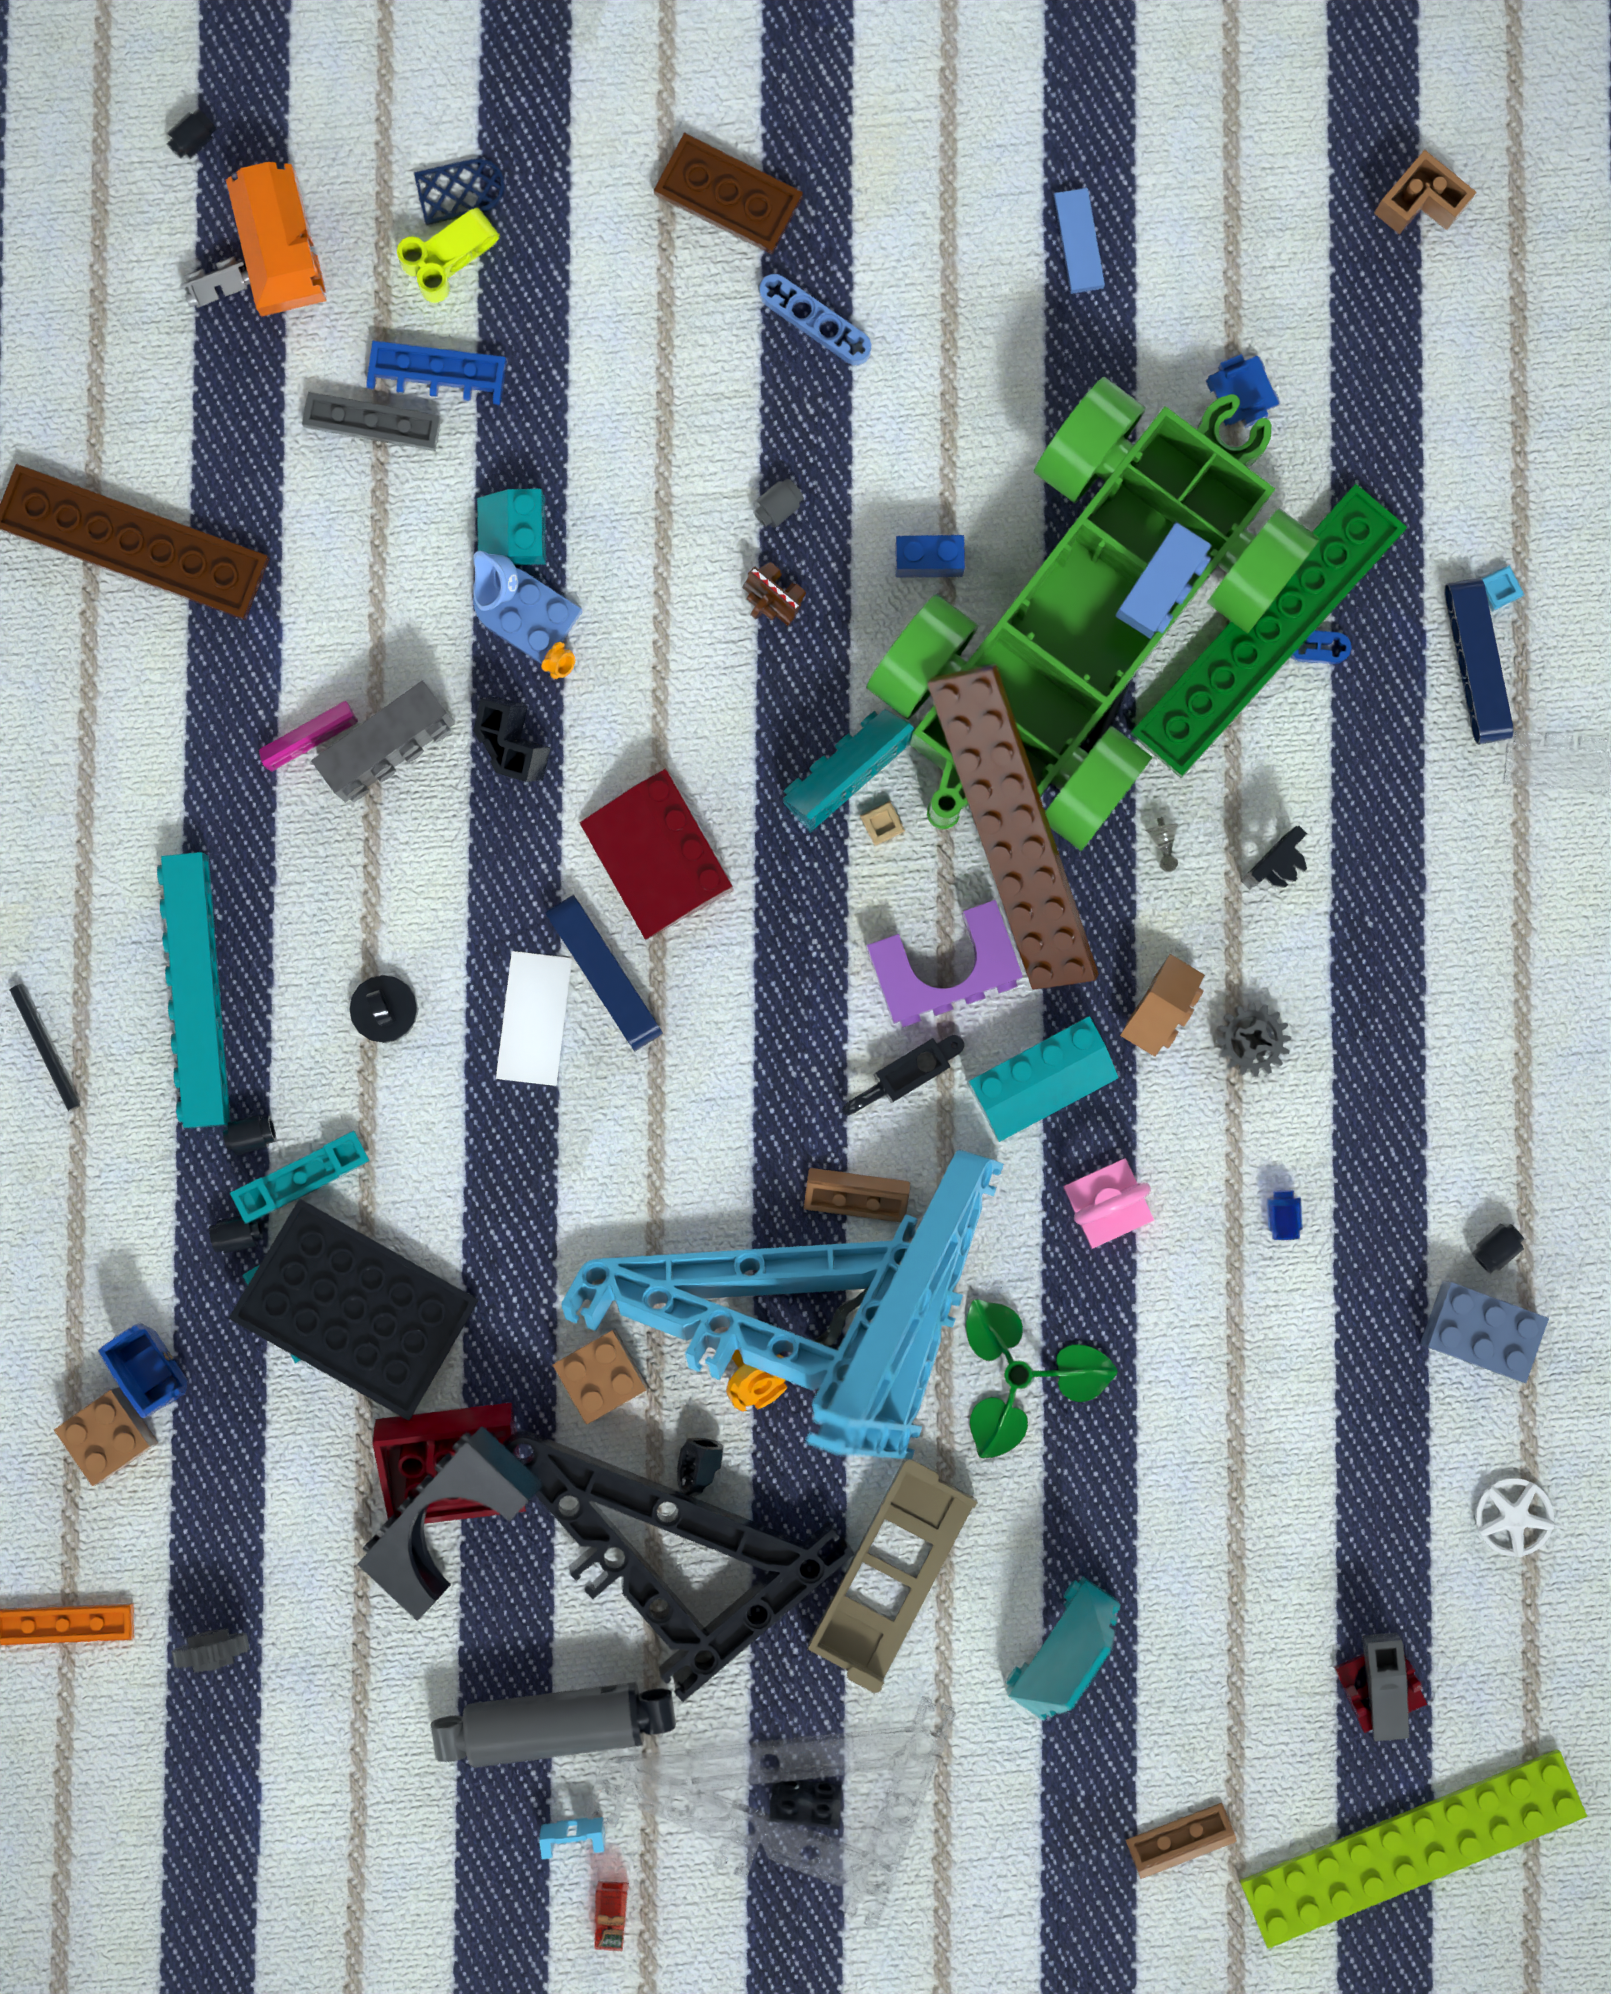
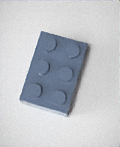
(1484, 1331)

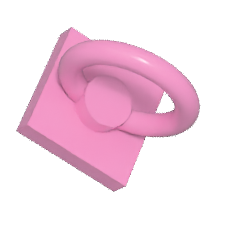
(1109, 1203)

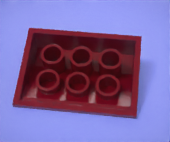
(656, 854)
(412, 1448)

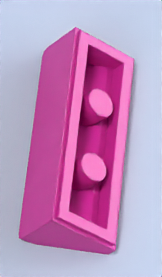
(307, 736)

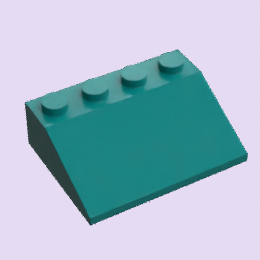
(848, 769)

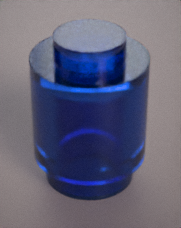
(1284, 1215)

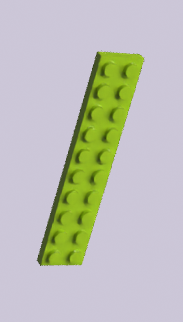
(1413, 1848)

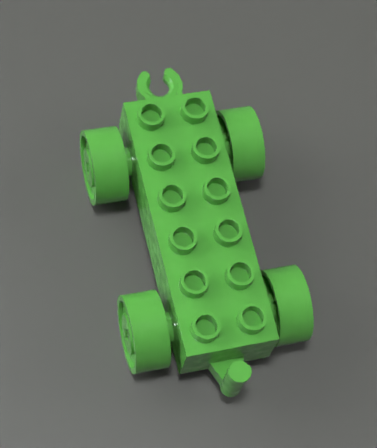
(1060, 638)

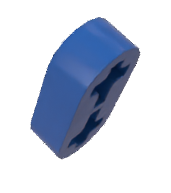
(1324, 656)

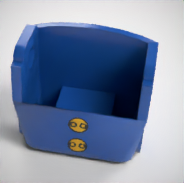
(144, 1369)

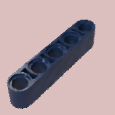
(1478, 661)
(604, 973)

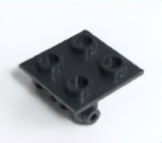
(806, 1803)

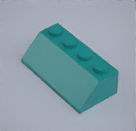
(1043, 1079)

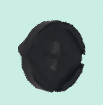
(383, 1009)

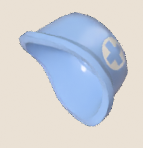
(494, 580)

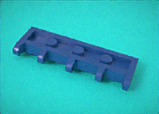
(436, 368)

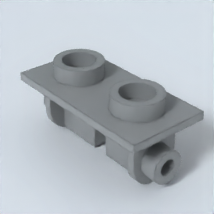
(203, 285)

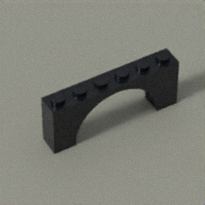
(477, 1472)

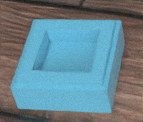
(1502, 588)

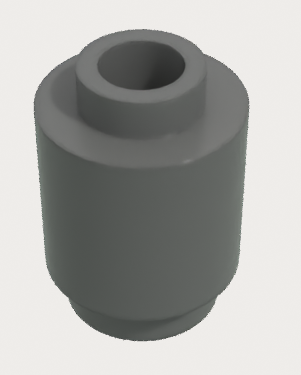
(778, 503)

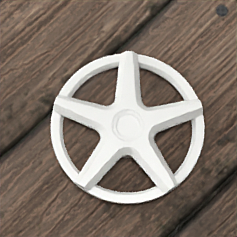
(1515, 1517)

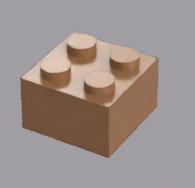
(600, 1376)
(106, 1436)

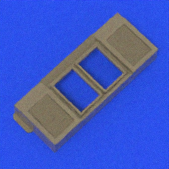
(861, 1637)

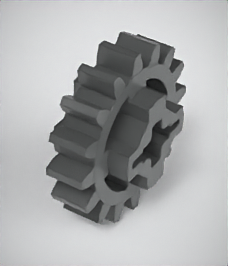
(1248, 1054)
(210, 1650)

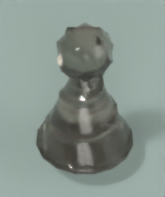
(1164, 837)

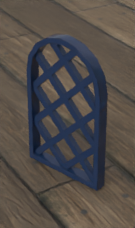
(454, 179)

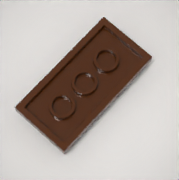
(728, 193)

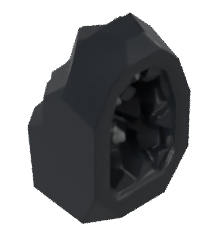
(698, 1464)

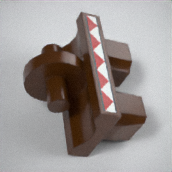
(769, 597)

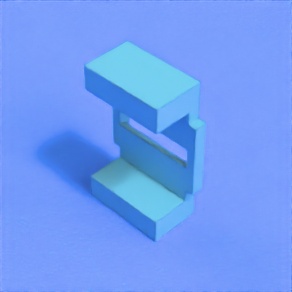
(558, 1833)

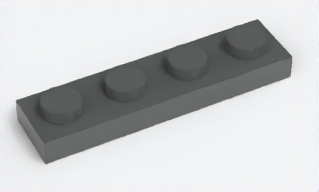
(371, 421)

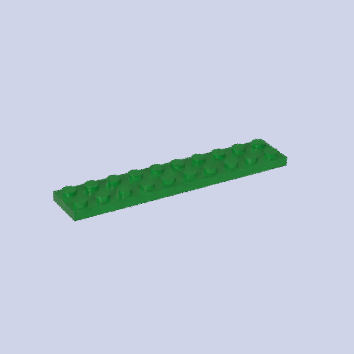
(1242, 663)

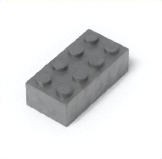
(383, 743)

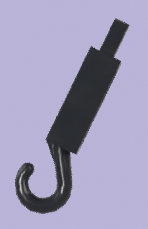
(904, 1075)

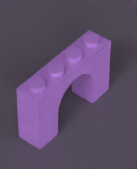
(993, 968)

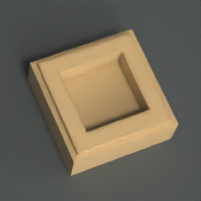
(882, 823)

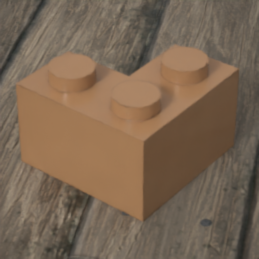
(1427, 188)
(1164, 1006)

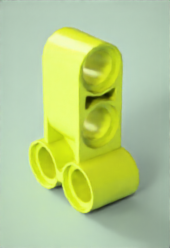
(447, 252)

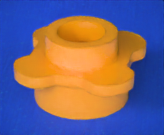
(558, 661)

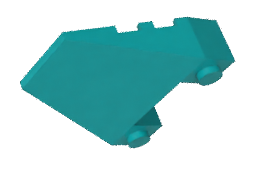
(1069, 1653)

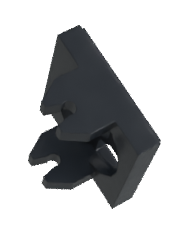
(1279, 862)

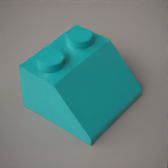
(513, 525)

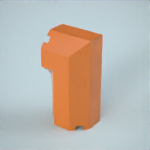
(275, 238)

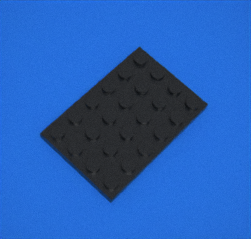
(353, 1309)

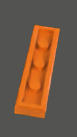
(66, 1624)

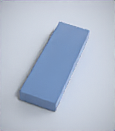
(1079, 240)

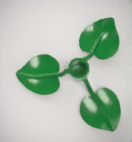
(993, 1330)

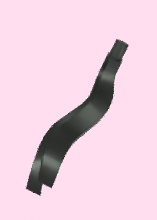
(838, 1320)

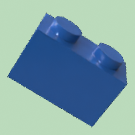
(929, 556)

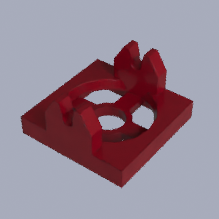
(1347, 1673)

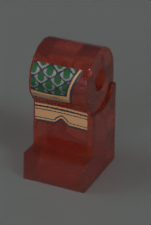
(610, 1915)

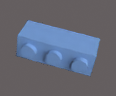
(1165, 581)

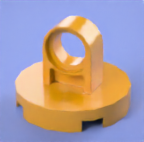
(753, 1386)

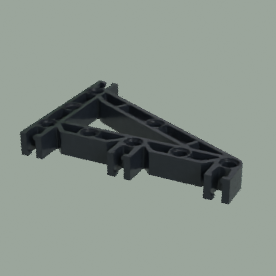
(595, 1481)

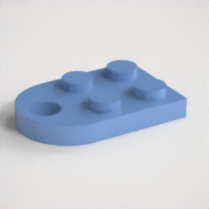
(532, 618)

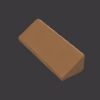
(856, 1195)
(1181, 1840)

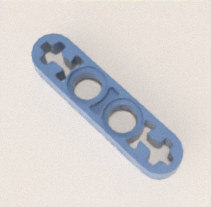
(812, 323)

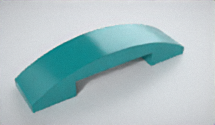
(299, 1177)

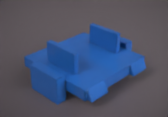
(1249, 383)

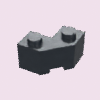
(500, 729)

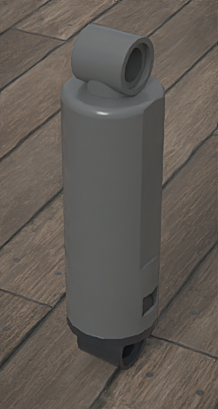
(553, 1725)

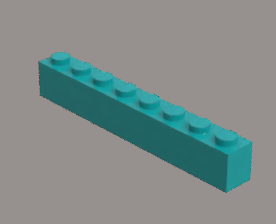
(194, 990)

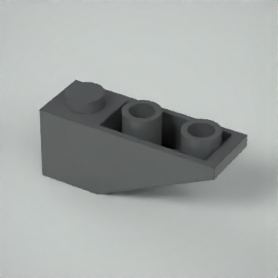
(1386, 1686)

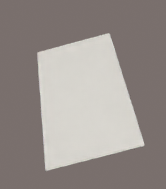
(534, 1018)

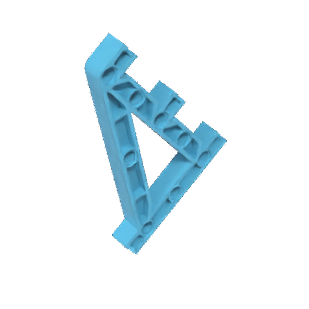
(690, 1278)
(897, 1354)

